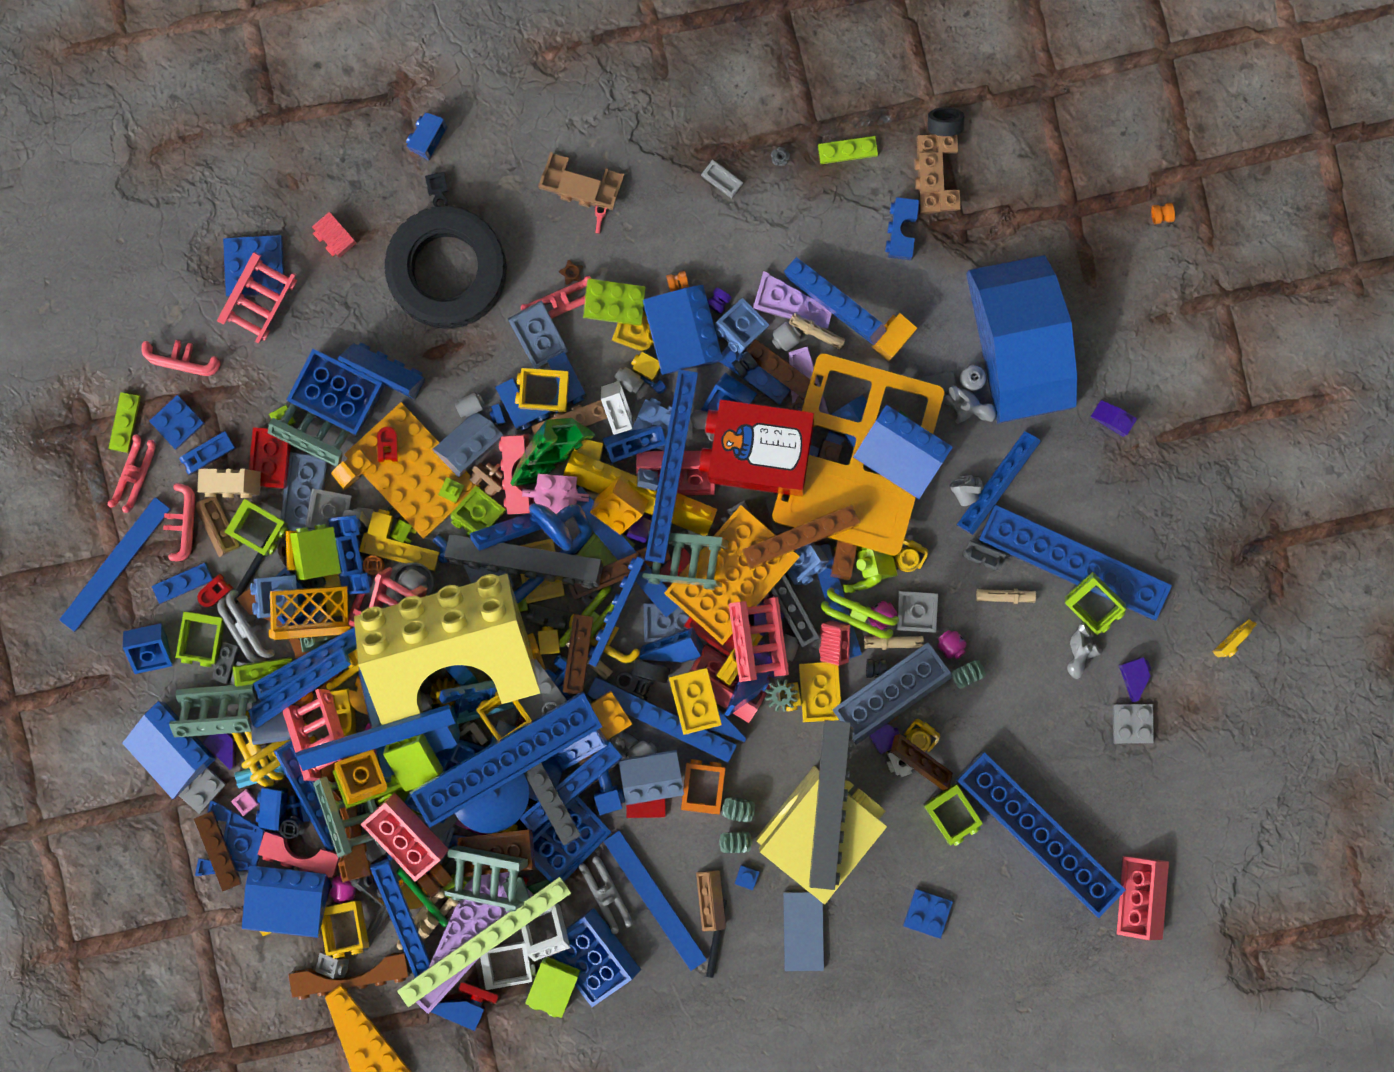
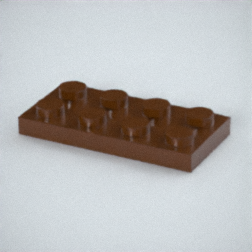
(508, 843)

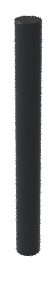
(250, 572)
(714, 949)

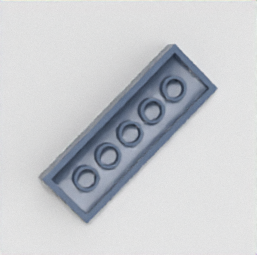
(893, 692)

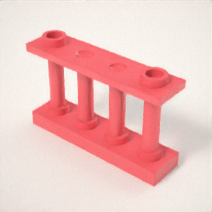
(238, 298)
(383, 581)
(743, 642)
(299, 732)

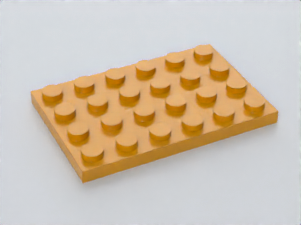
(418, 475)
(739, 583)

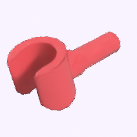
(600, 216)

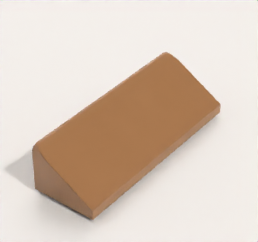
(215, 525)
(711, 900)

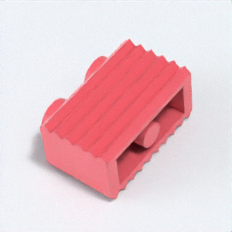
(334, 235)
(835, 642)

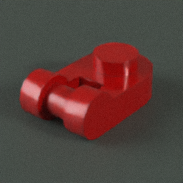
(387, 438)
(208, 596)

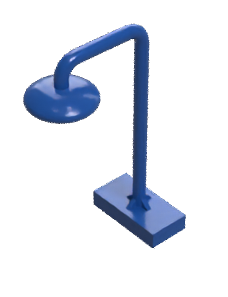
(555, 528)

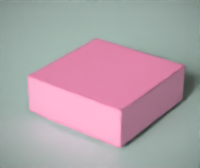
(245, 802)

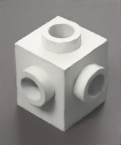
(893, 765)

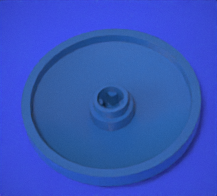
(498, 808)

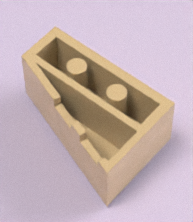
(229, 482)

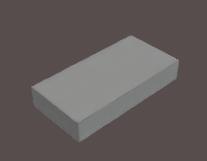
(722, 179)

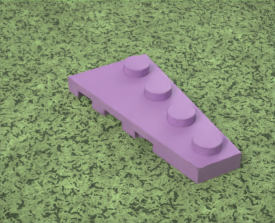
(784, 301)
(803, 362)

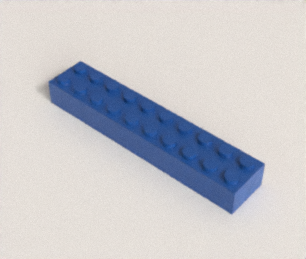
(1040, 834)

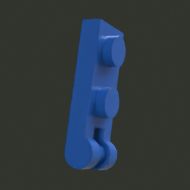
(207, 452)

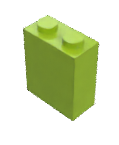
(315, 552)
(413, 761)
(552, 987)

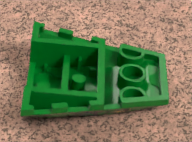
(548, 446)

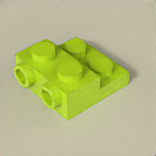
(476, 512)

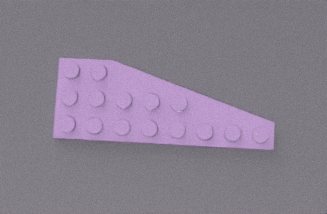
(466, 922)

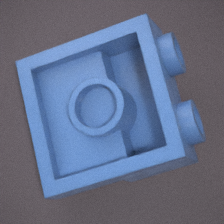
(740, 326)
(652, 415)
(811, 561)
(261, 589)

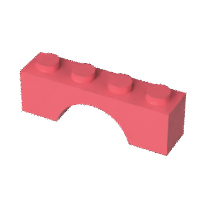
(512, 451)
(275, 847)

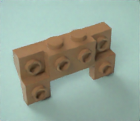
(930, 174)
(579, 187)

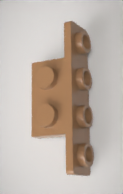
(584, 415)

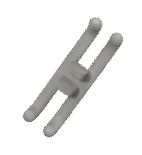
(242, 629)
(606, 894)

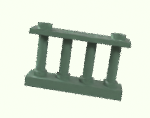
(305, 442)
(696, 543)
(213, 696)
(337, 825)
(496, 862)

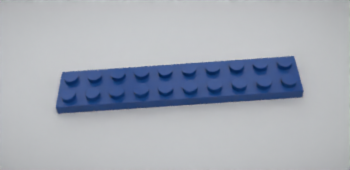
(1073, 561)
(505, 759)

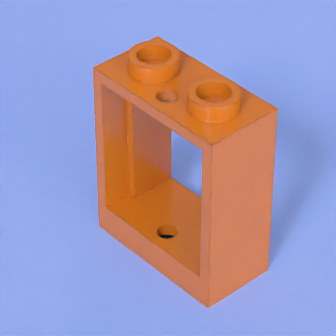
(701, 807)

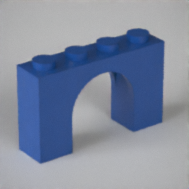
(524, 417)

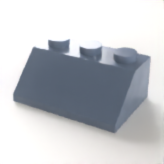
(468, 443)
(651, 777)

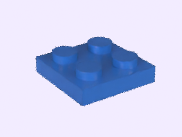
(176, 422)
(927, 913)

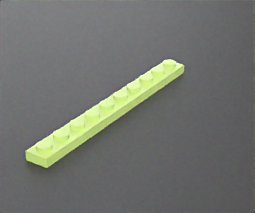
(483, 942)

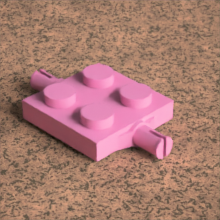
(555, 492)

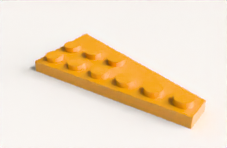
(360, 1039)

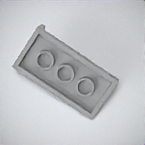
(547, 699)

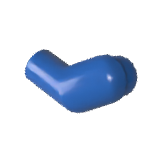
(442, 543)

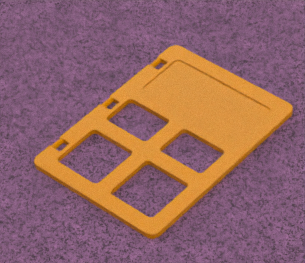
(830, 486)

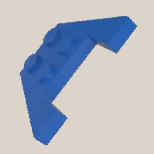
(468, 696)
(241, 838)

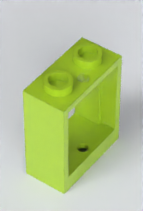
(239, 519)
(1081, 590)
(183, 638)
(943, 797)

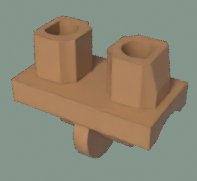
(490, 475)

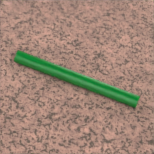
(423, 897)

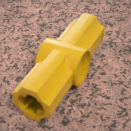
(729, 669)

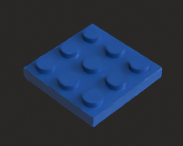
(239, 251)

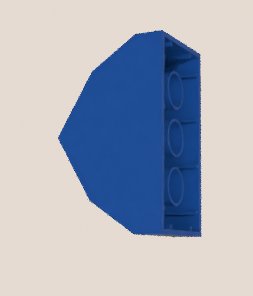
(1024, 338)

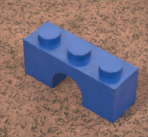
(899, 245)

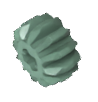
(968, 674)
(783, 702)
(738, 809)
(735, 842)

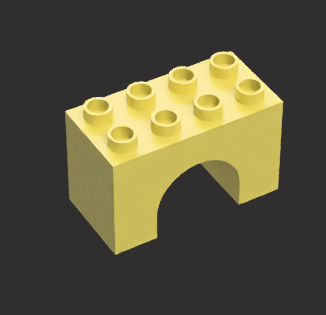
(456, 626)
(790, 832)

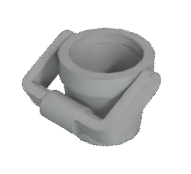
(967, 489)

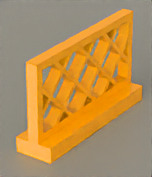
(308, 629)

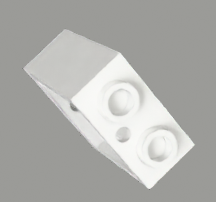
(615, 408)
(551, 945)
(488, 972)

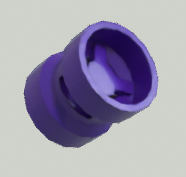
(719, 300)

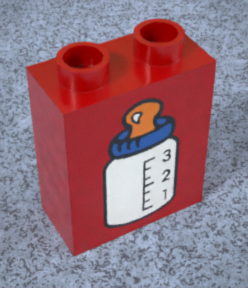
(758, 447)

